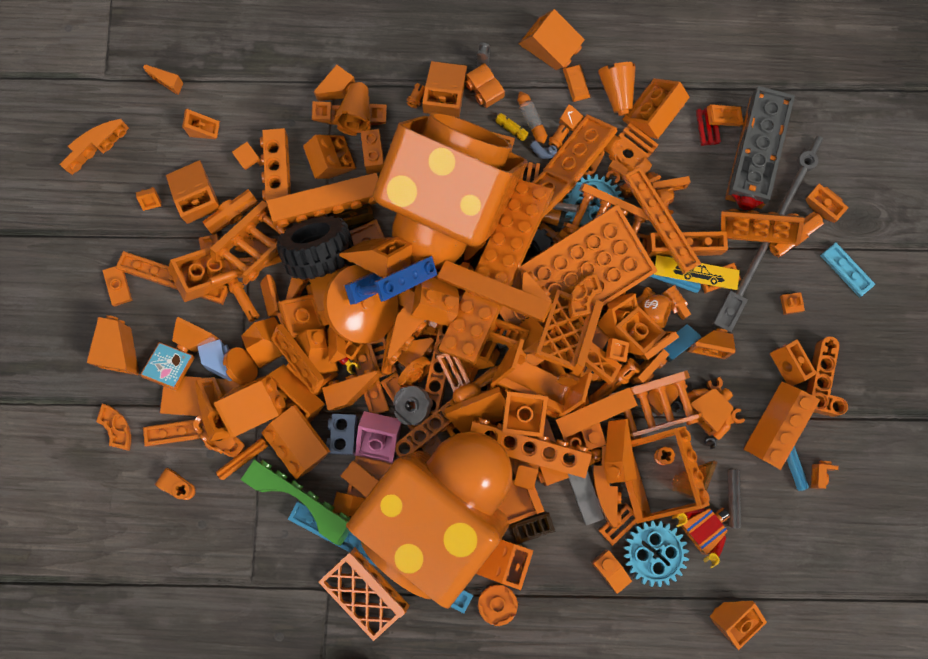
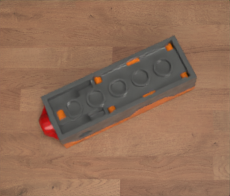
(759, 148)

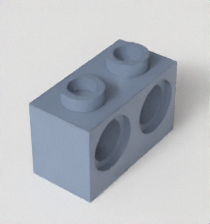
(348, 434)

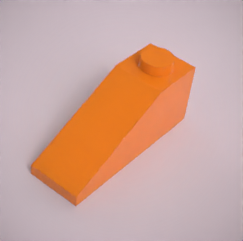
(619, 453)

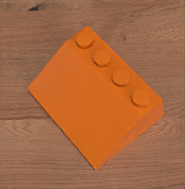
(762, 226)

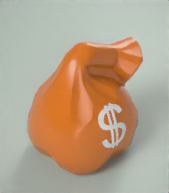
(655, 306)

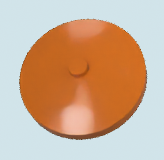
(360, 321)

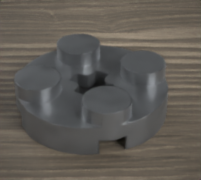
(422, 405)

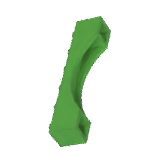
(329, 523)

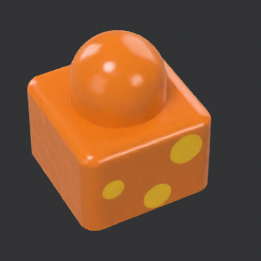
(446, 184)
(437, 515)

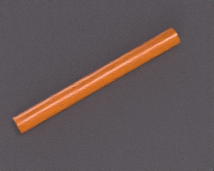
(237, 272)

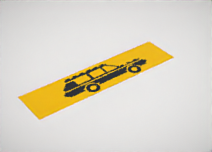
(701, 274)

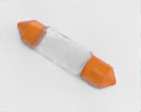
(532, 117)

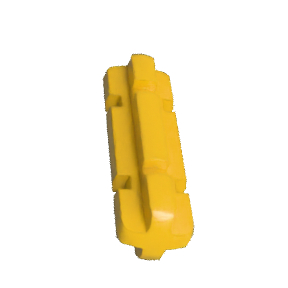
(511, 126)

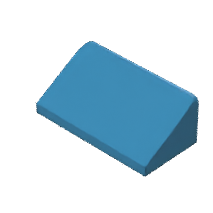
(686, 338)

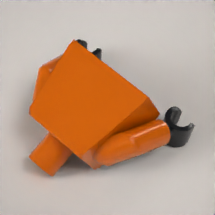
(715, 411)

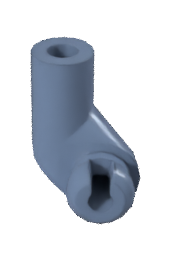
(543, 153)

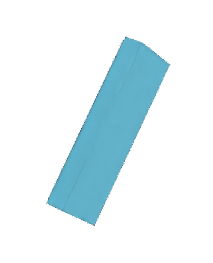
(847, 270)

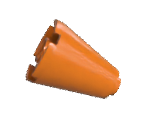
(619, 86)
(354, 110)

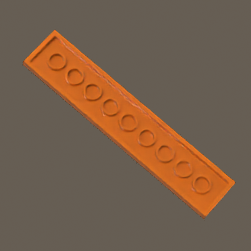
(501, 262)

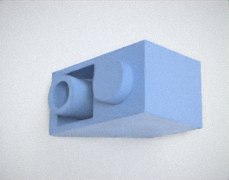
(212, 358)

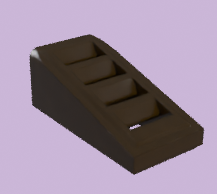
(549, 523)

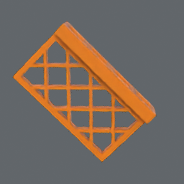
(583, 341)
(378, 586)

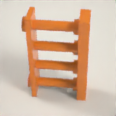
(606, 201)
(235, 236)
(660, 386)

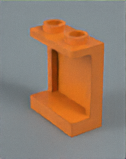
(520, 503)

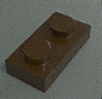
(357, 216)

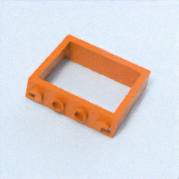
(636, 490)

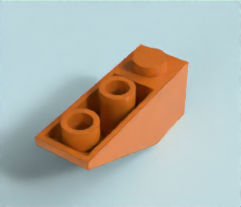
(346, 393)

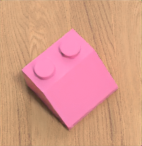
(377, 437)

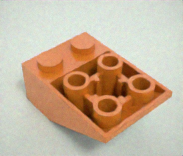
(444, 88)
(192, 192)
(380, 255)
(403, 333)
(507, 564)

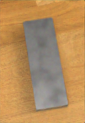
(586, 499)

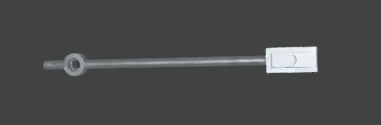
(734, 301)

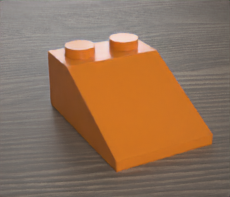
(193, 272)
(436, 301)

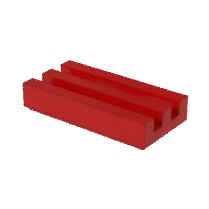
(699, 113)

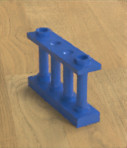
(391, 284)

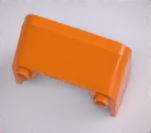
(519, 376)

